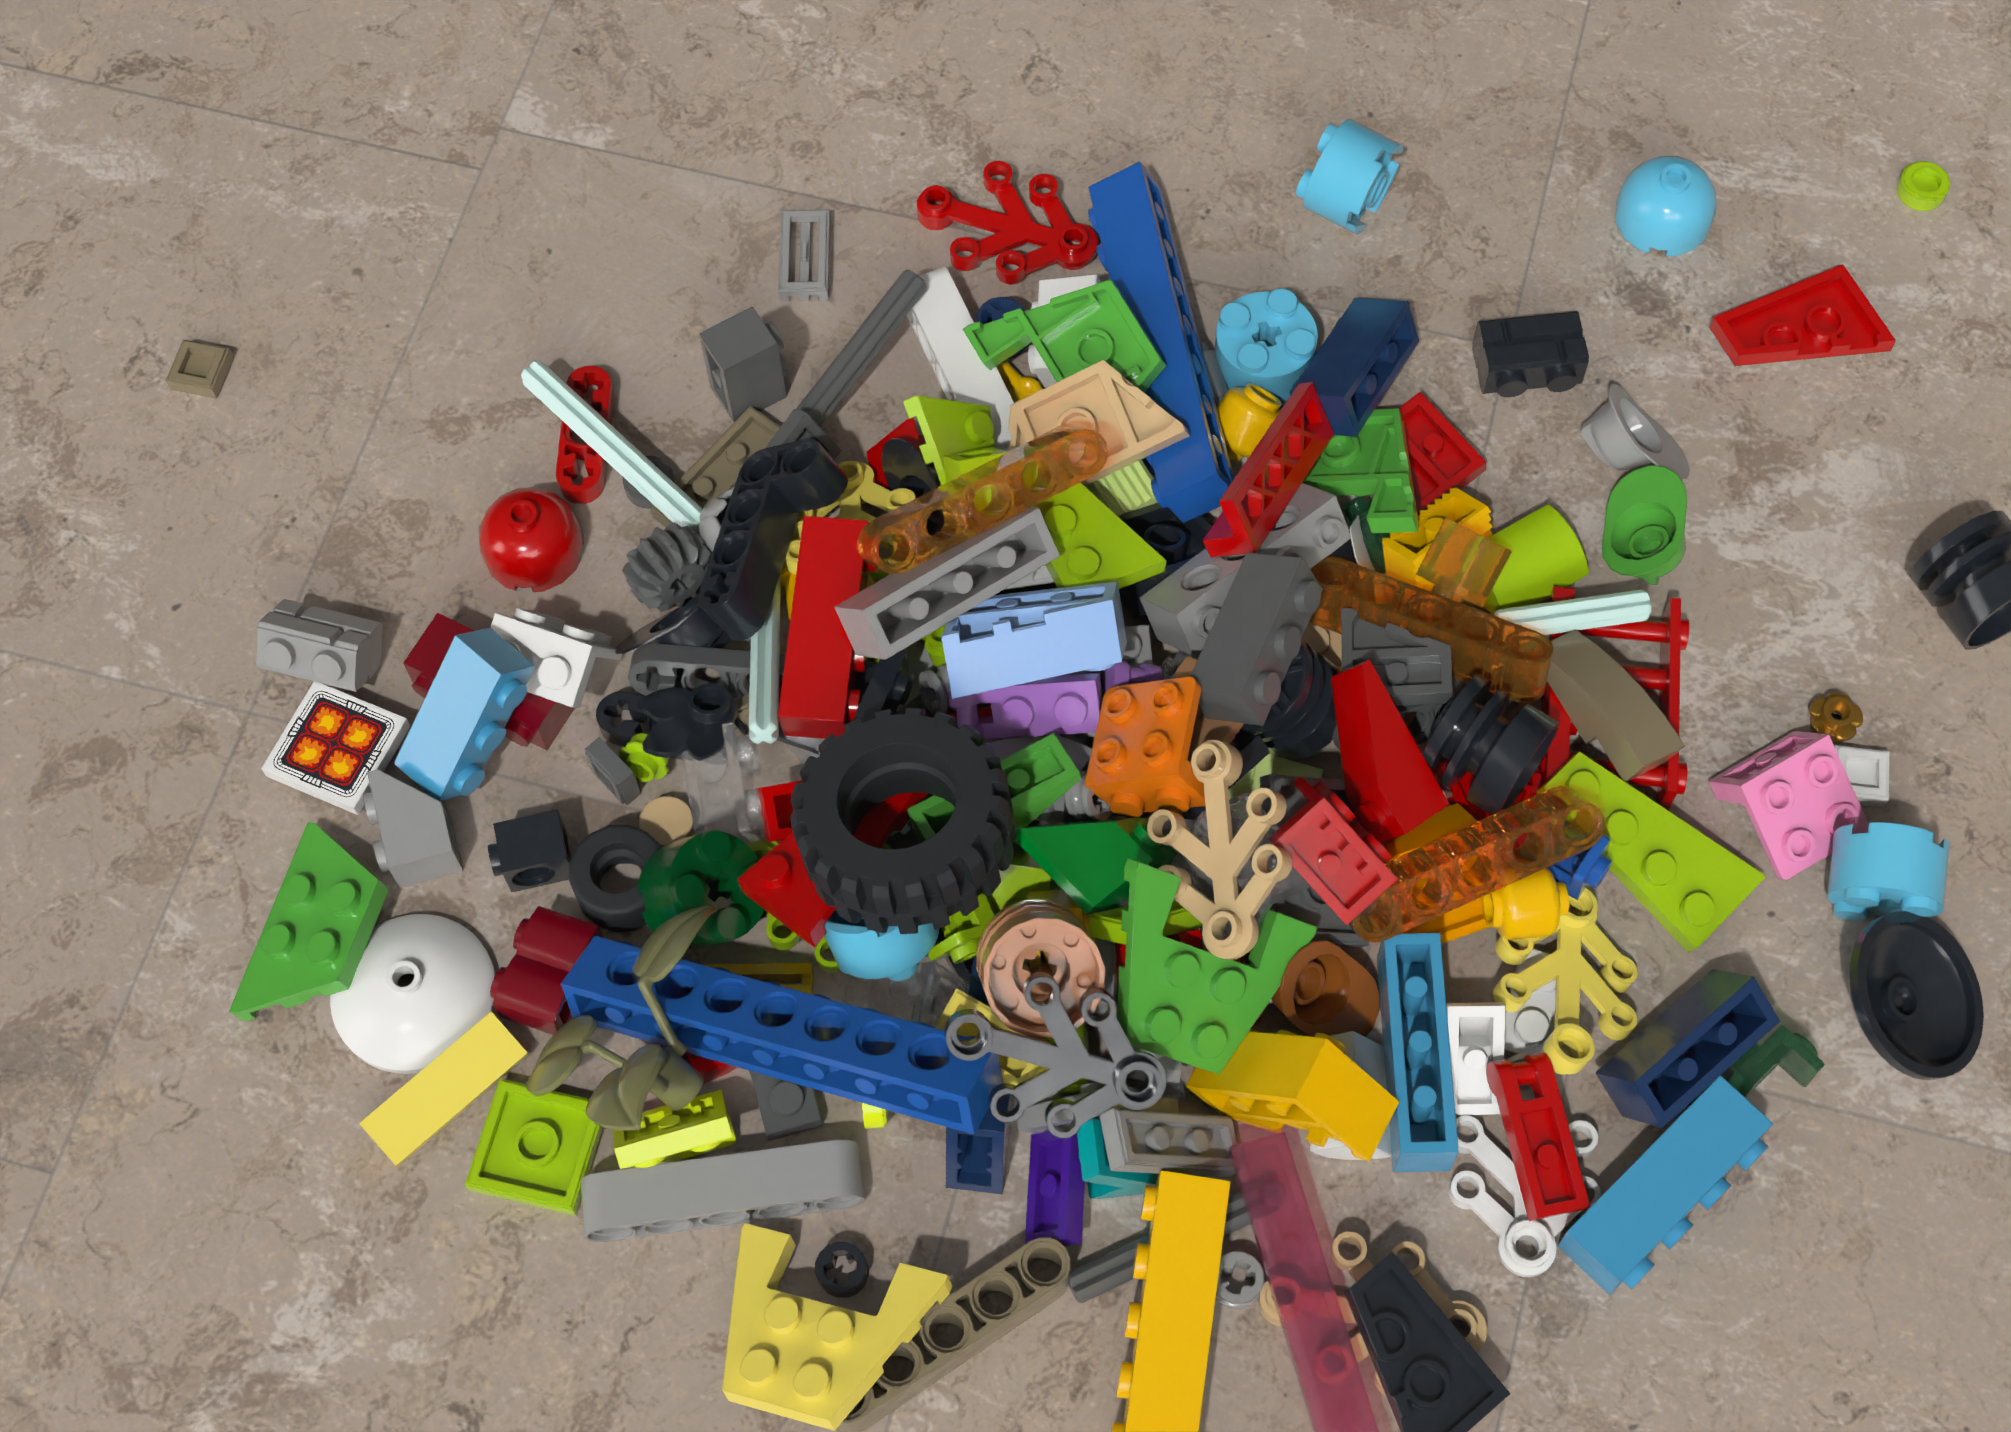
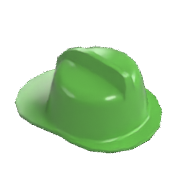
(1646, 524)

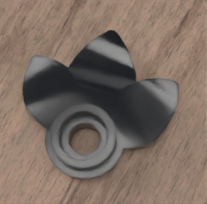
(688, 720)

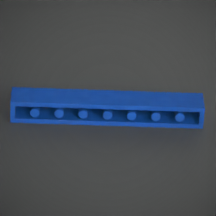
(1146, 268)

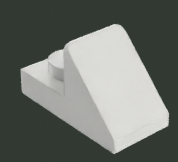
(1474, 1041)

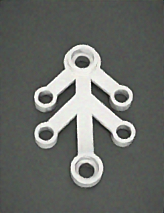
(1505, 1226)

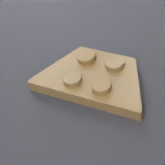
(1102, 402)

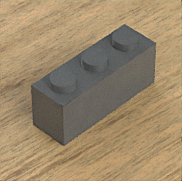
(1255, 638)

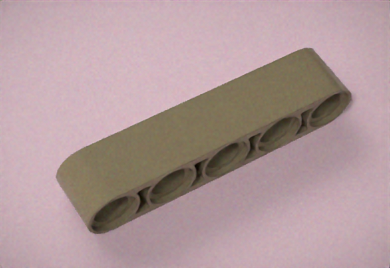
(979, 1327)

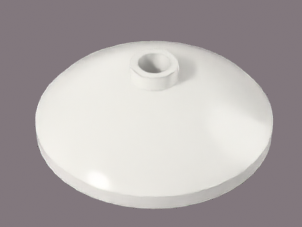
(414, 1024)

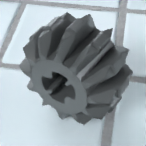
(667, 566)

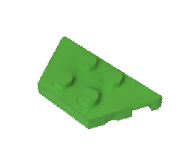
(313, 928)

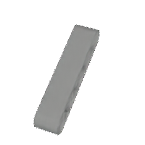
(721, 1190)

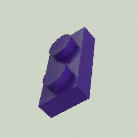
(1055, 1190)

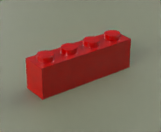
(819, 659)

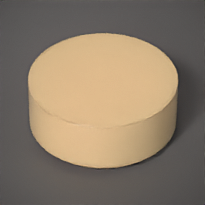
(667, 820)

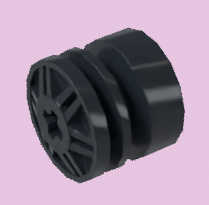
(1975, 574)
(1305, 710)
(1487, 745)

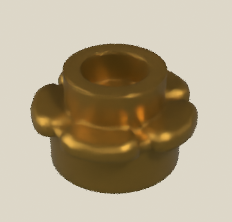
(1823, 722)

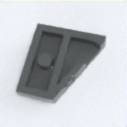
(1409, 666)

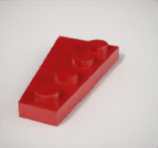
(782, 883)

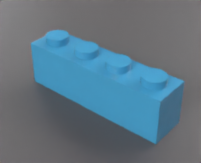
(1417, 1053)
(1665, 1186)

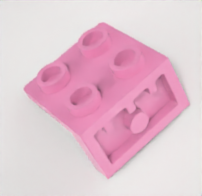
(1794, 799)

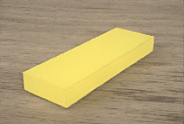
(444, 1089)

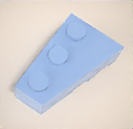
(1034, 637)

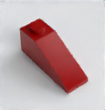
(1380, 760)

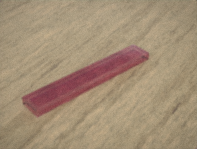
(1301, 1286)

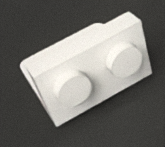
(560, 653)

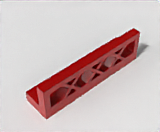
(1270, 475)

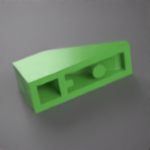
(1034, 779)

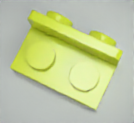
(676, 1135)

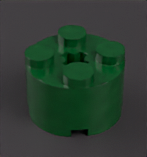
(699, 874)

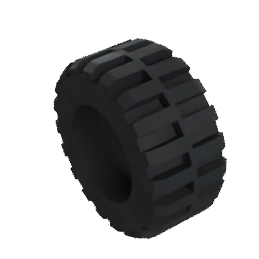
(891, 759)

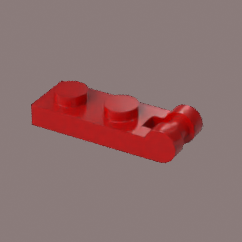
(1538, 1137)

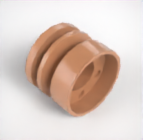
(1017, 935)

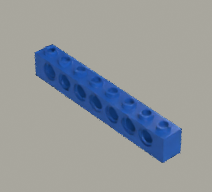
(788, 1035)

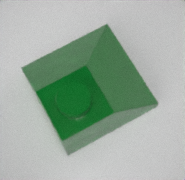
(1091, 857)

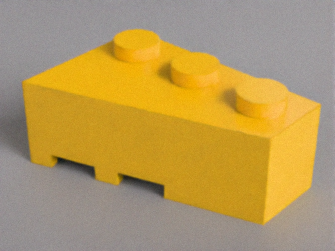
(1299, 1085)

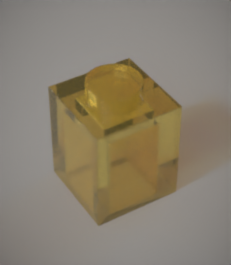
(1463, 564)

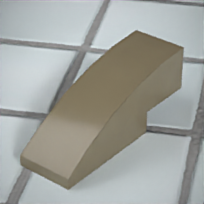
(1610, 706)

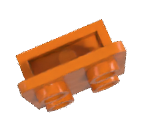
(1144, 748)

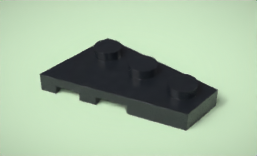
(1419, 1355)

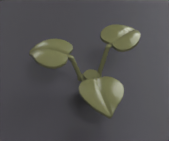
(663, 1071)

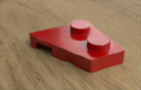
(1436, 453)

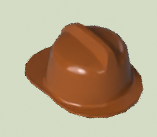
(1327, 992)

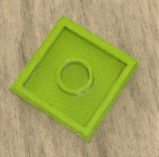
(534, 1148)

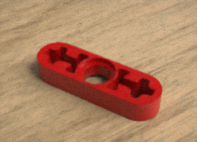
(570, 451)

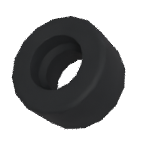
(593, 859)

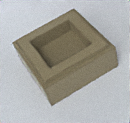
(199, 369)

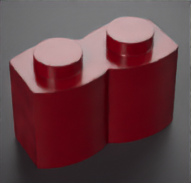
(531, 985)

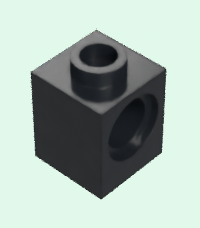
(531, 851)

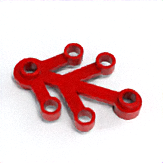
(1010, 229)

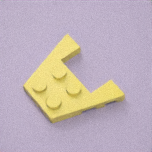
(808, 1354)

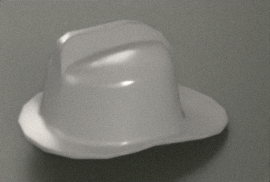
(1630, 438)

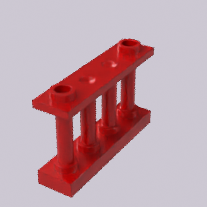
(1673, 637)

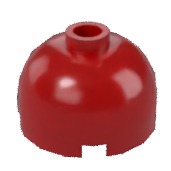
(530, 539)

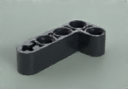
(759, 528)

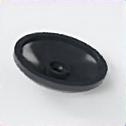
(1916, 996)

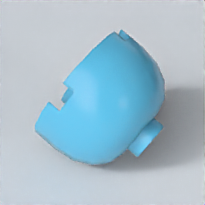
(1666, 205)

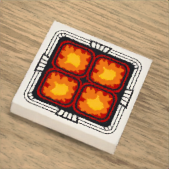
(334, 746)

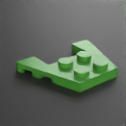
(1074, 335)
(1375, 465)
(1186, 998)

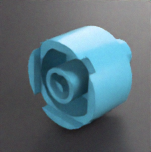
(1349, 174)
(1265, 341)
(1887, 871)
(874, 953)

